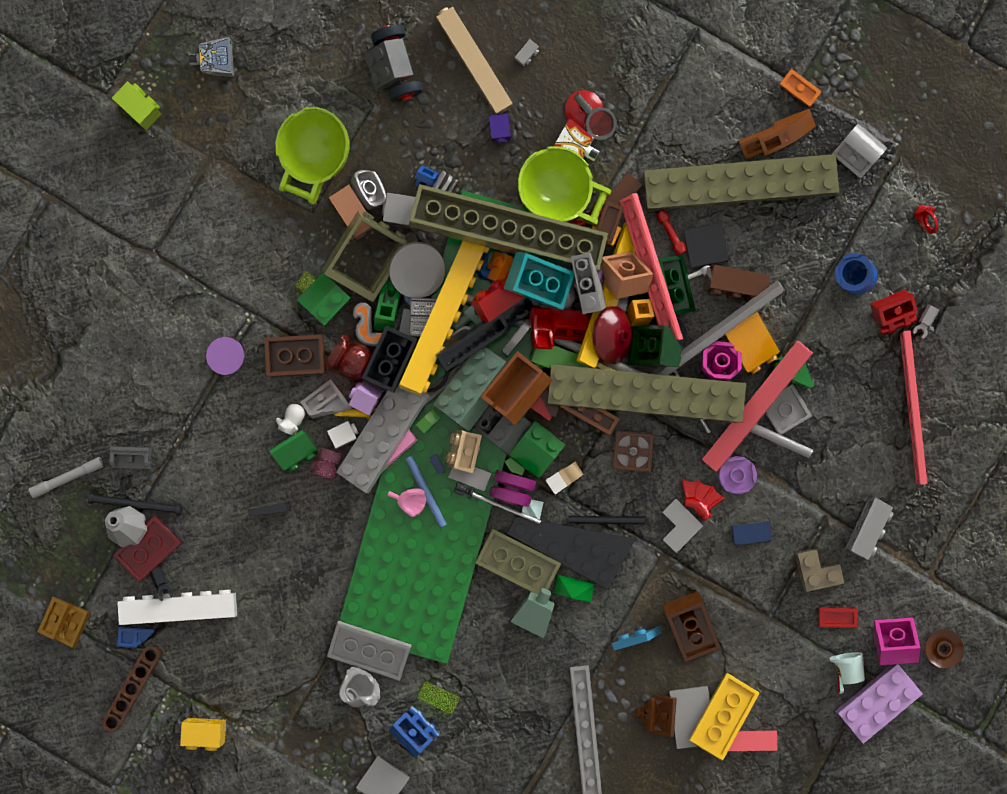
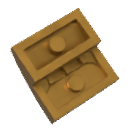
(64, 622)

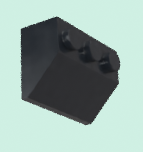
(390, 359)

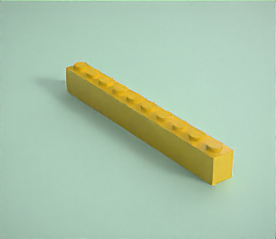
(442, 317)

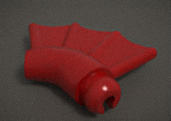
(700, 498)

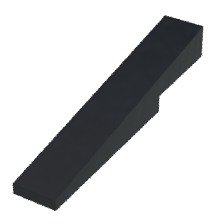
(483, 334)

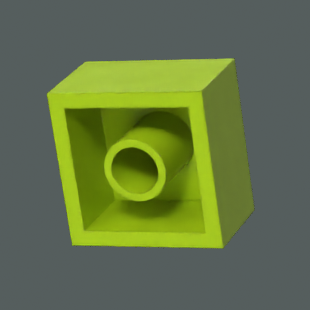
(133, 101)

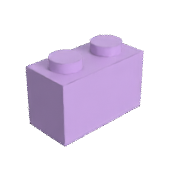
(366, 396)

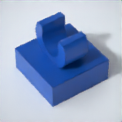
(426, 175)

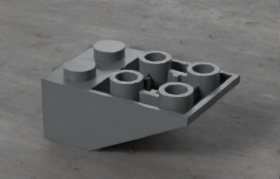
(500, 429)

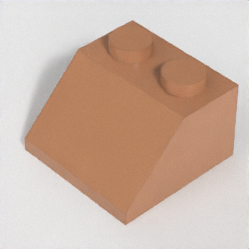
(626, 274)

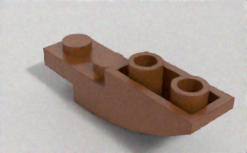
(777, 137)

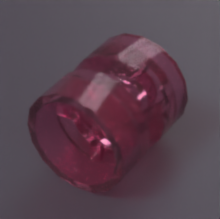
(326, 463)

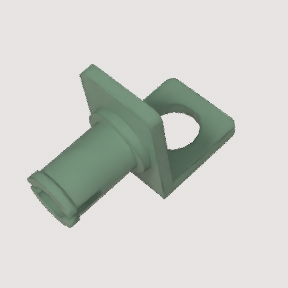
(467, 316)

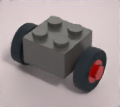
(391, 65)

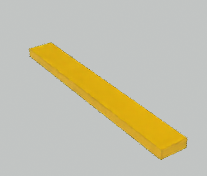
(587, 353)

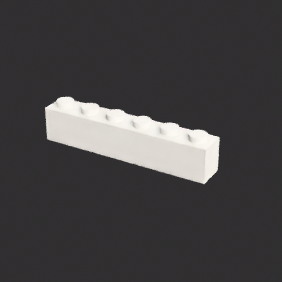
(177, 608)

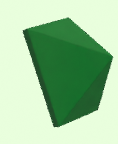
(574, 588)

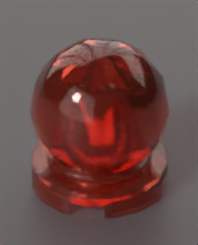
(350, 358)

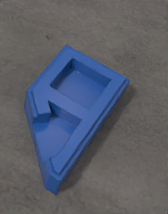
(132, 636)

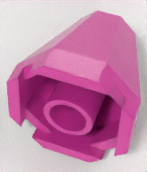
(721, 361)

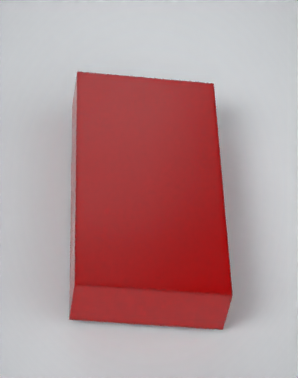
(838, 617)

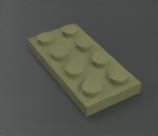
(517, 562)

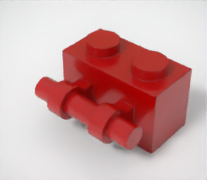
(895, 311)

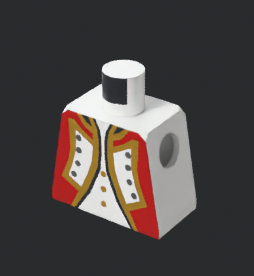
(578, 140)

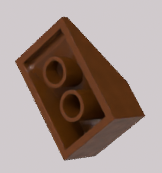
(691, 626)

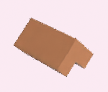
(347, 206)

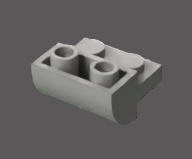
(859, 150)

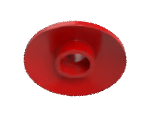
(573, 109)

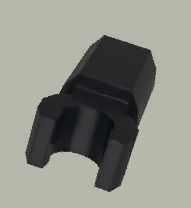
(160, 583)

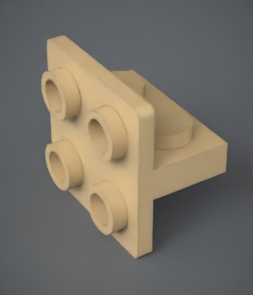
(463, 450)

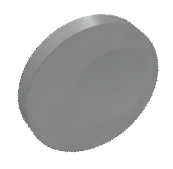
(416, 270)

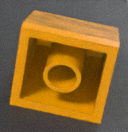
(753, 342)

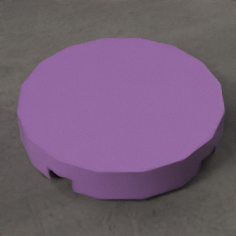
(225, 356)
(737, 475)

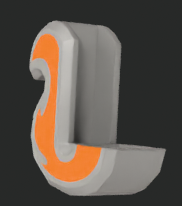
(364, 327)

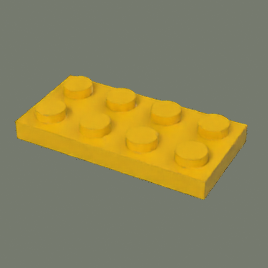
(724, 716)

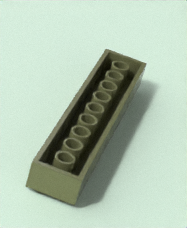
(741, 182)
(504, 227)
(646, 393)

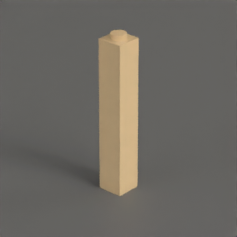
(474, 60)

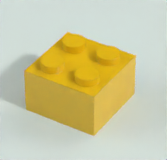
(203, 733)

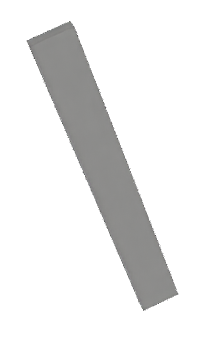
(725, 326)
(585, 730)

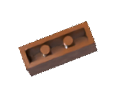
(597, 418)

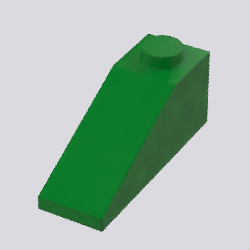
(387, 306)

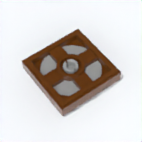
(633, 451)

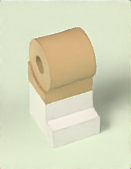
(564, 477)

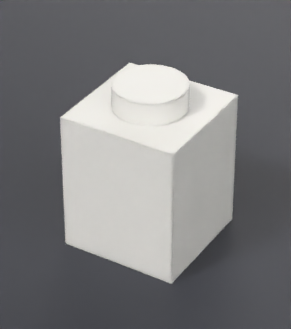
(343, 434)

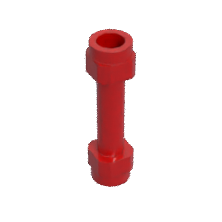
(679, 247)

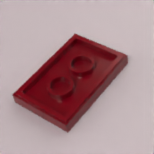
(150, 552)

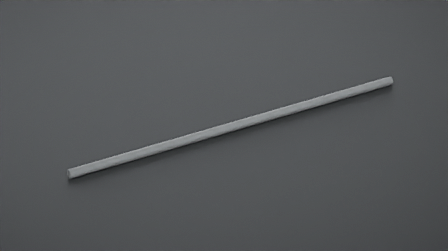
(757, 429)

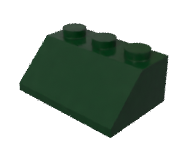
(677, 284)
(654, 347)

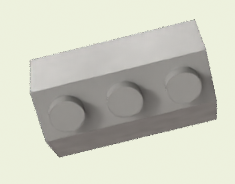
(869, 528)

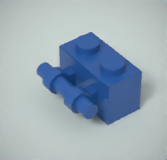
(411, 734)

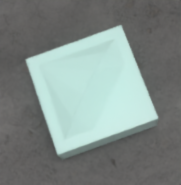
(534, 509)

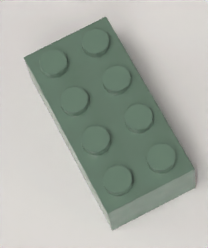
(462, 395)

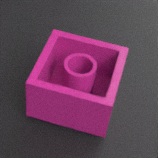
(896, 641)

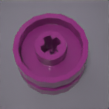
(512, 489)

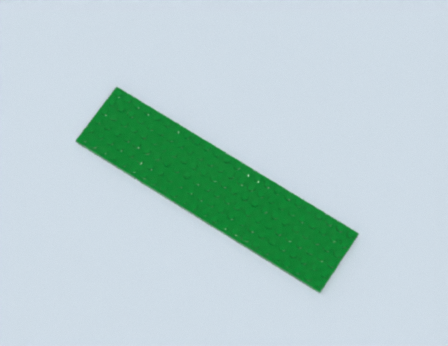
(409, 569)

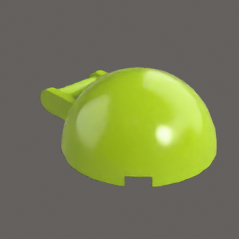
(311, 149)
(560, 186)

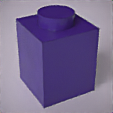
(500, 128)

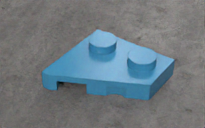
(638, 637)

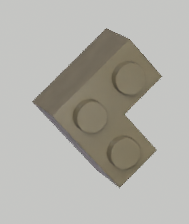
(815, 576)

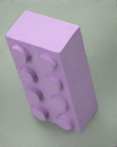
(878, 702)

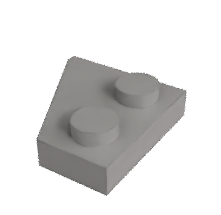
(325, 401)

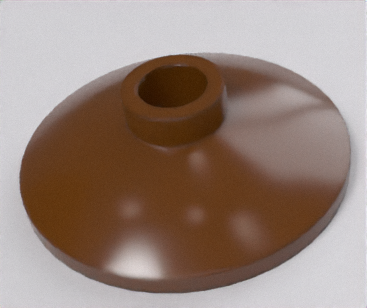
(953, 652)

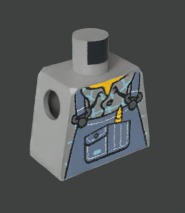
(214, 57)

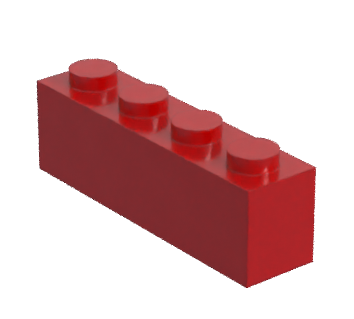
(494, 300)

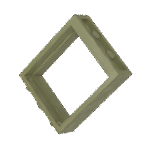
(372, 292)

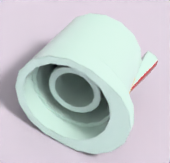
(849, 669)

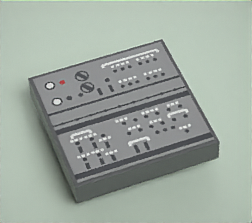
(419, 314)

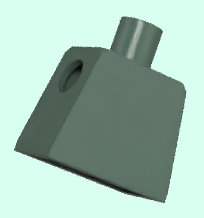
(535, 613)

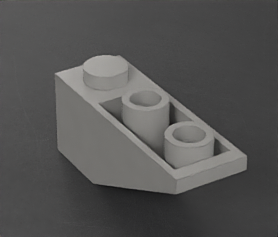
(588, 283)

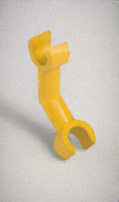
(353, 413)

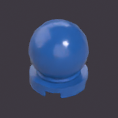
(856, 274)

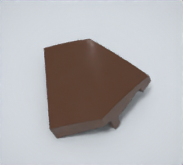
(659, 715)

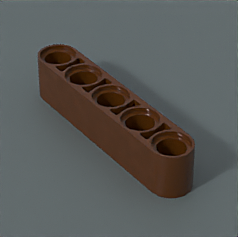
(124, 694)

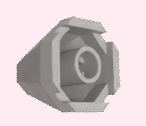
(125, 526)

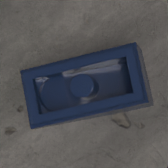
(751, 533)

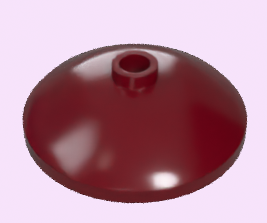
(612, 335)

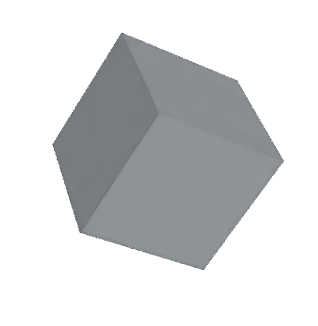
(398, 210)

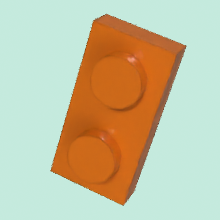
(800, 88)

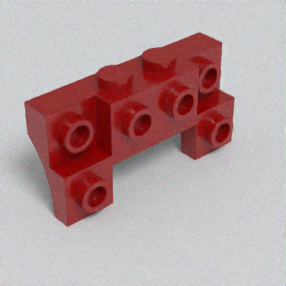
(557, 324)

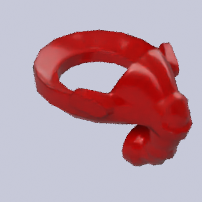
(922, 213)

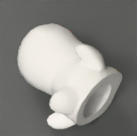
(293, 418)

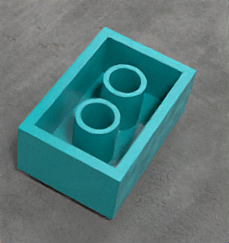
(539, 280)

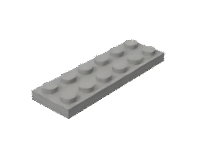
(381, 437)

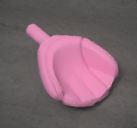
(411, 501)

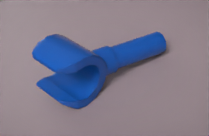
(483, 273)

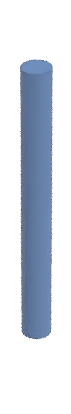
(429, 498)

